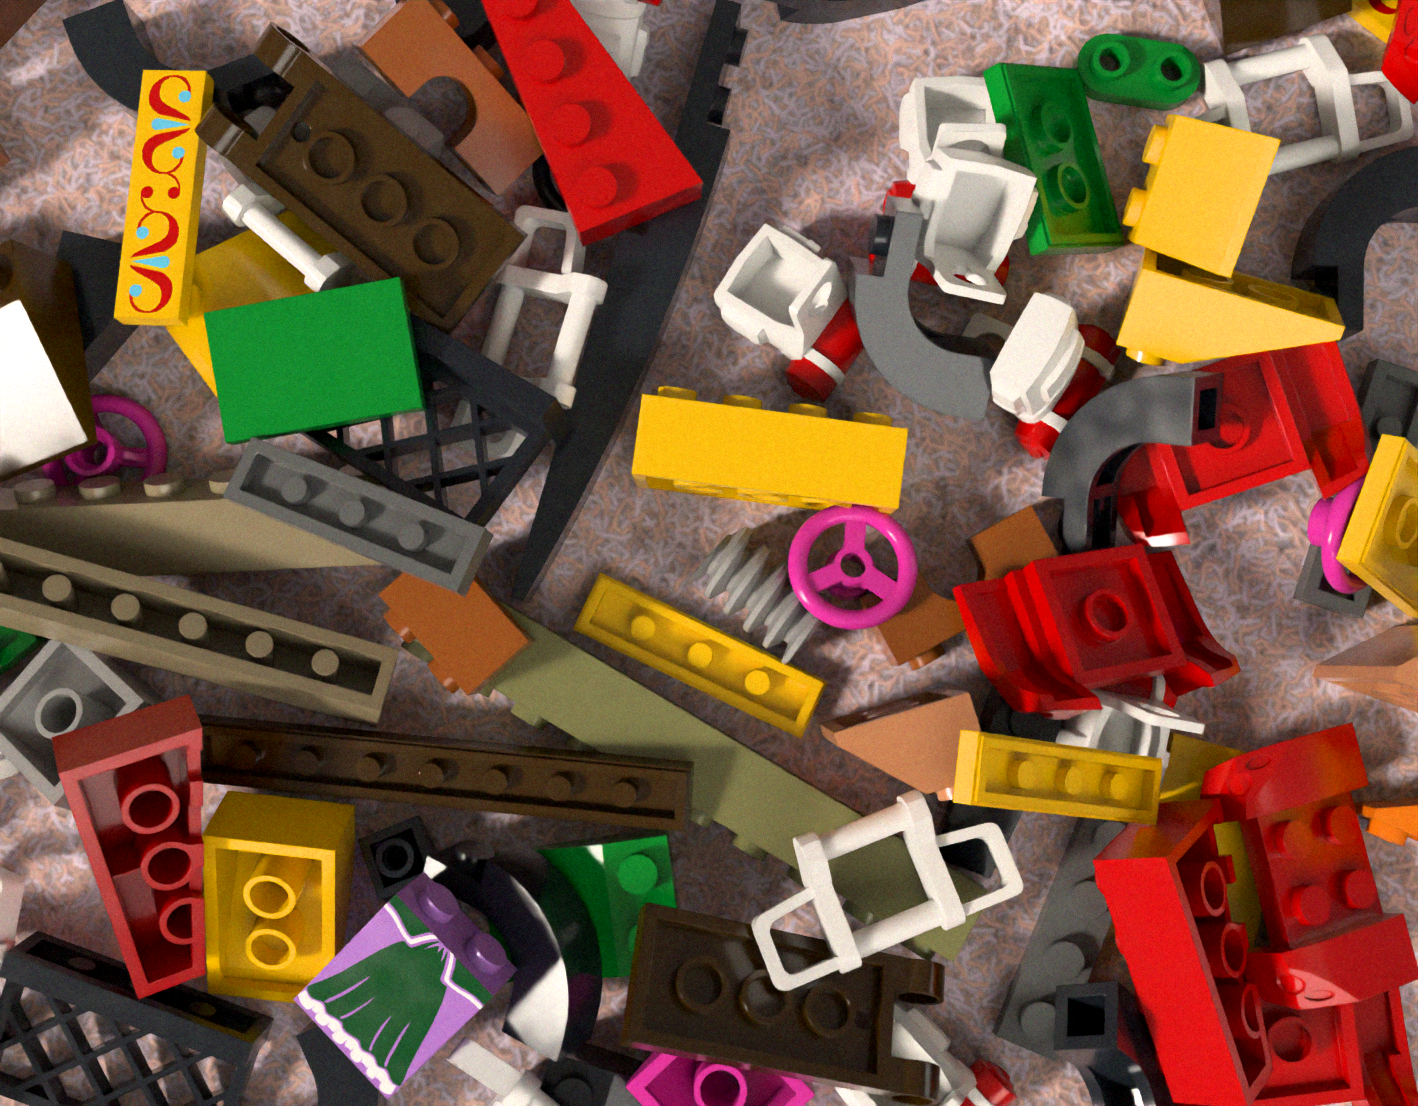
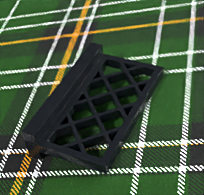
(488, 389)
(104, 986)

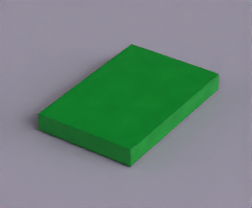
(1056, 140)
(314, 361)

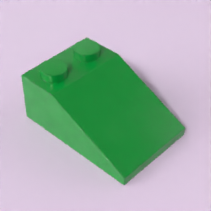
(614, 881)

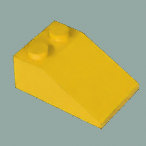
(1199, 191)
(236, 275)
(1200, 315)
(275, 892)

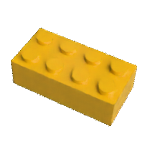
(766, 454)

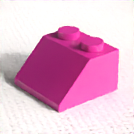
(691, 1082)

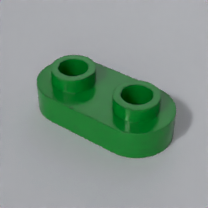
(1139, 74)

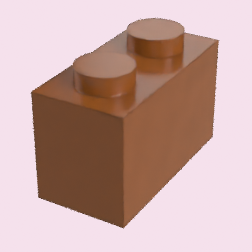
(466, 636)

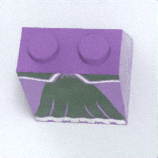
(406, 983)

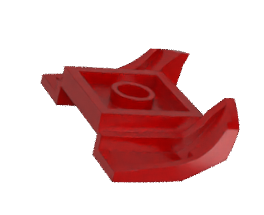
(1277, 419)
(1087, 626)
(1312, 873)
(1338, 1055)

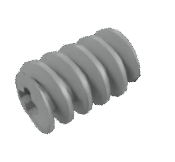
(759, 590)

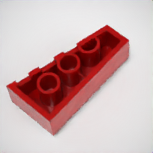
(590, 121)
(139, 818)
(1187, 953)

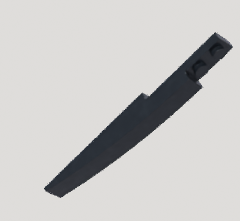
(637, 307)

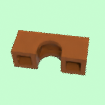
(419, 44)
(930, 619)

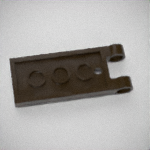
(367, 186)
(709, 998)

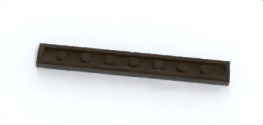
(448, 772)

